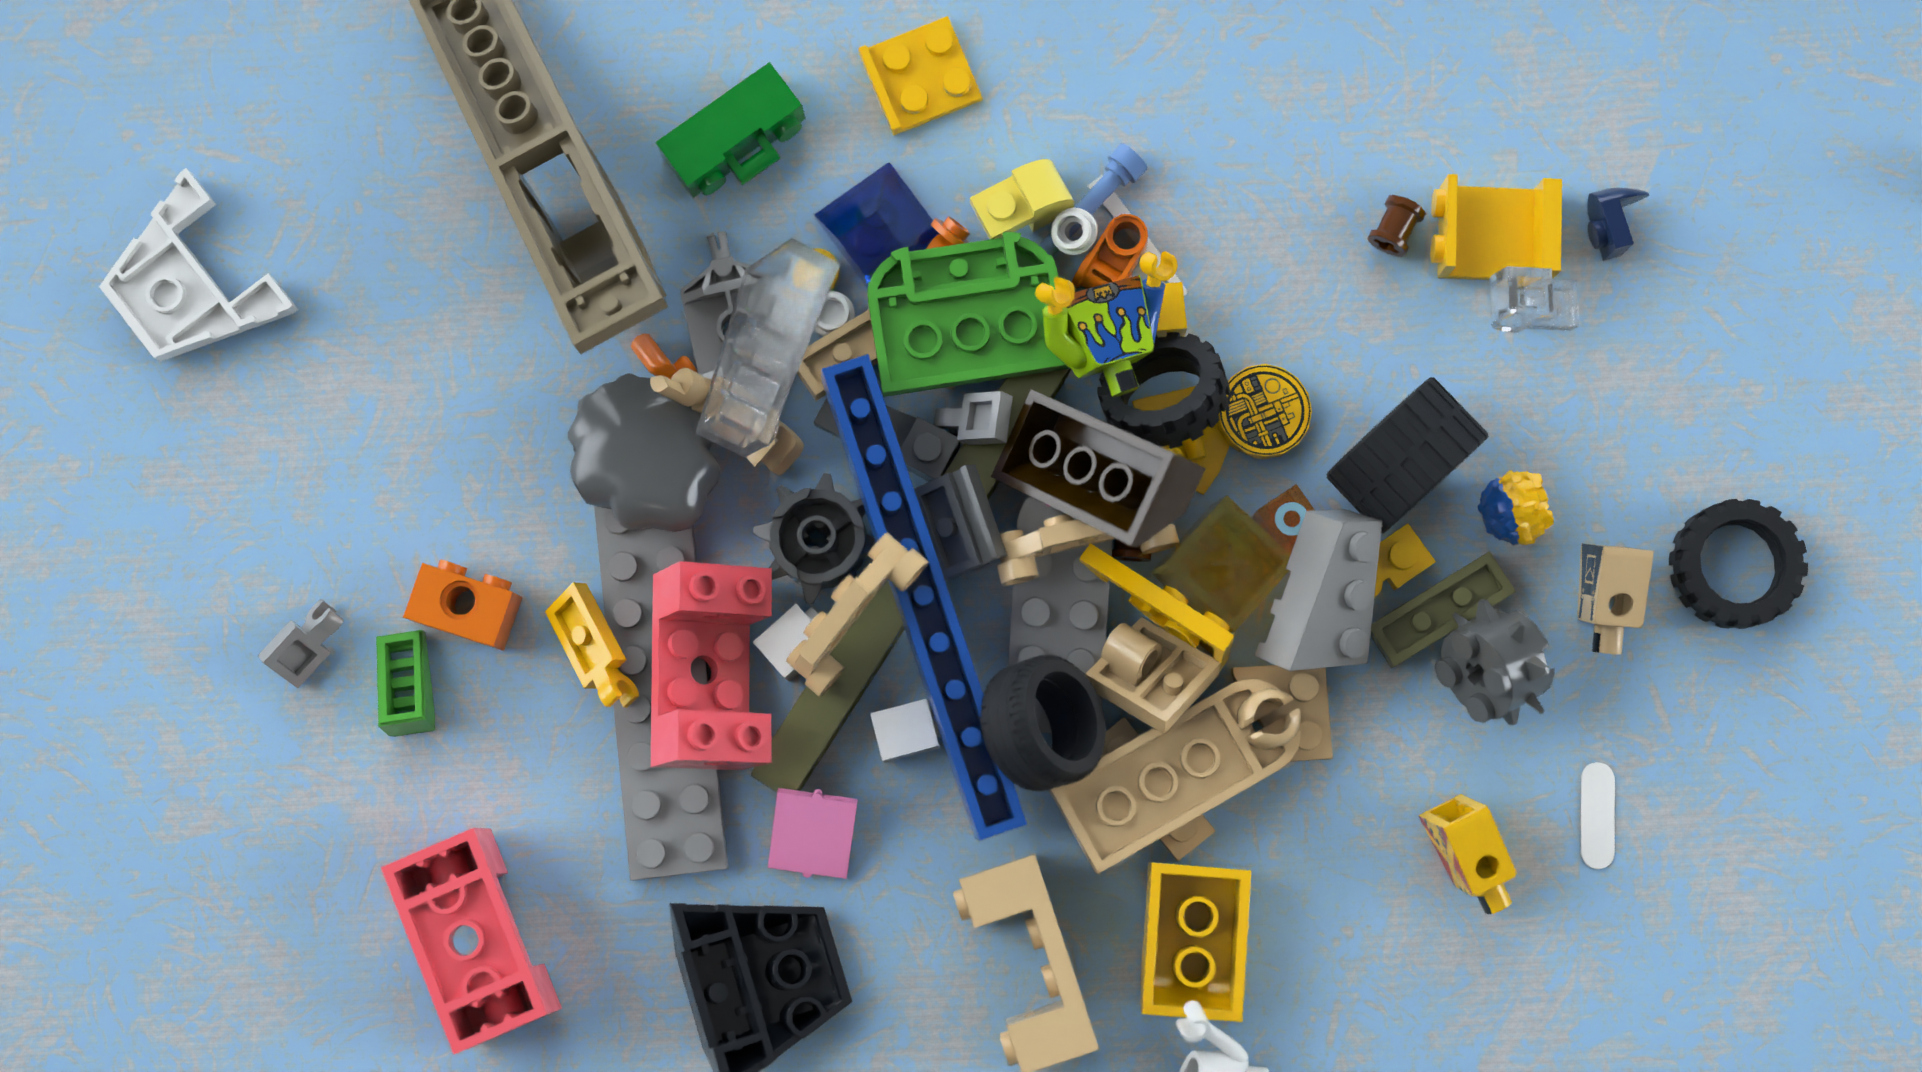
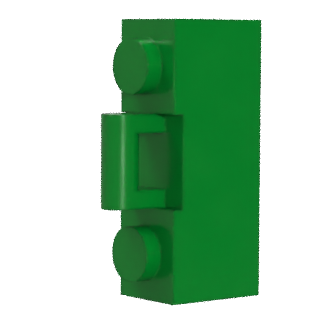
(729, 129)

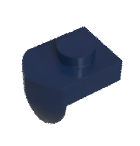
(1607, 223)

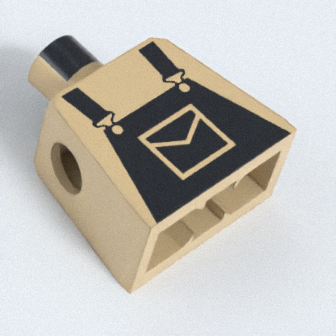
(1616, 574)

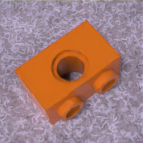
(435, 599)

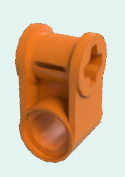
(1109, 260)

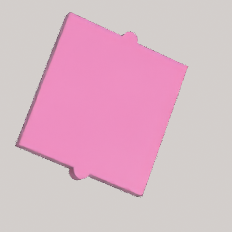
(812, 833)

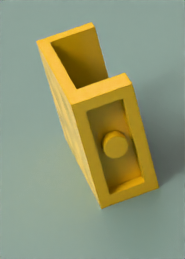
(1496, 228)

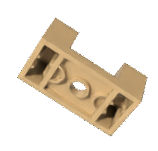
(1055, 1030)

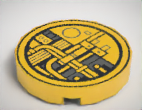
(1265, 412)

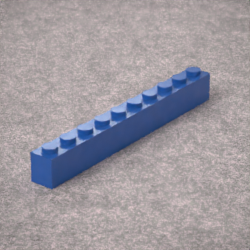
(926, 603)

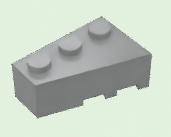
(1328, 595)

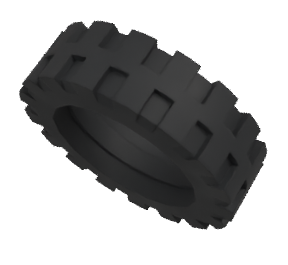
(1185, 418)
(1781, 541)

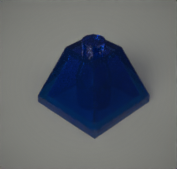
(875, 221)

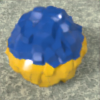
(1516, 508)

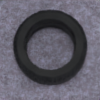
(1014, 734)

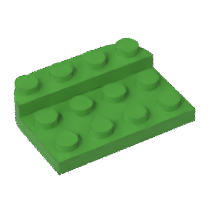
(961, 314)

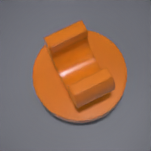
(949, 232)

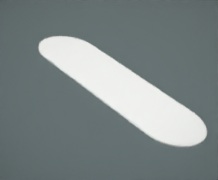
(1597, 815)

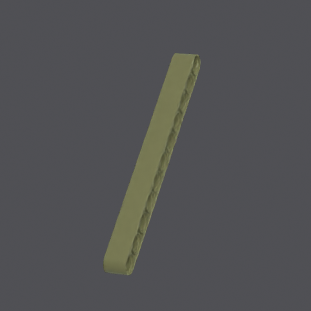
(868, 642)

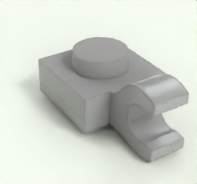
(980, 420)
(299, 650)

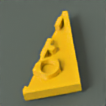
(1163, 606)

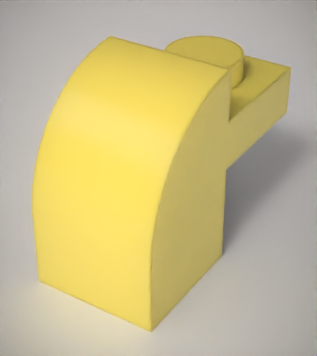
(1026, 198)

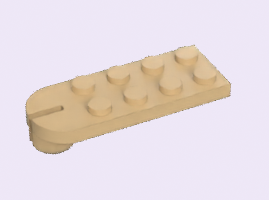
(1178, 775)

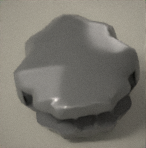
(641, 456)

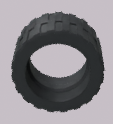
(1407, 454)

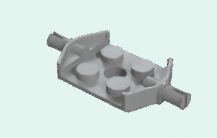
(710, 302)

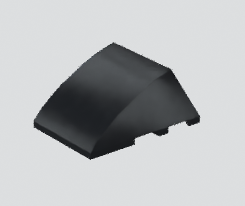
(756, 978)

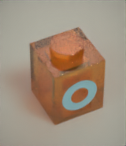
(1284, 516)

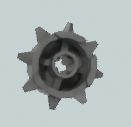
(790, 531)
(1495, 664)

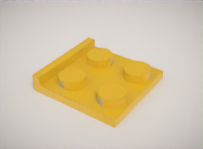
(920, 75)

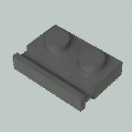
(960, 522)

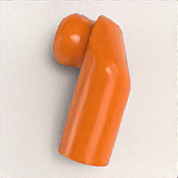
(655, 359)

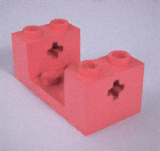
(707, 616)
(496, 983)

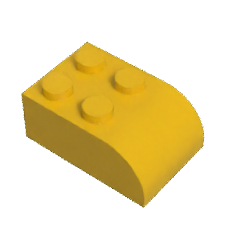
(1195, 940)

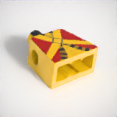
(1471, 850)

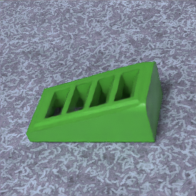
(424, 715)

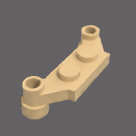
(1059, 535)
(852, 596)

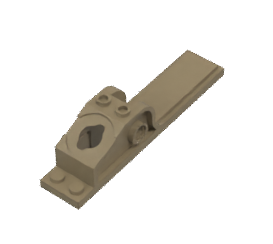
(519, 120)

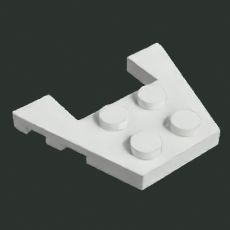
(170, 294)

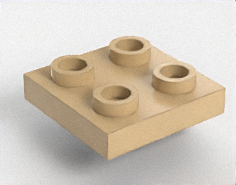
(1151, 673)

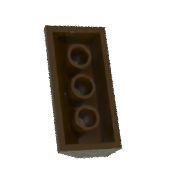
(1095, 471)

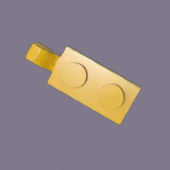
(591, 645)

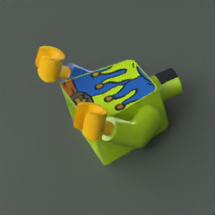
(1107, 324)

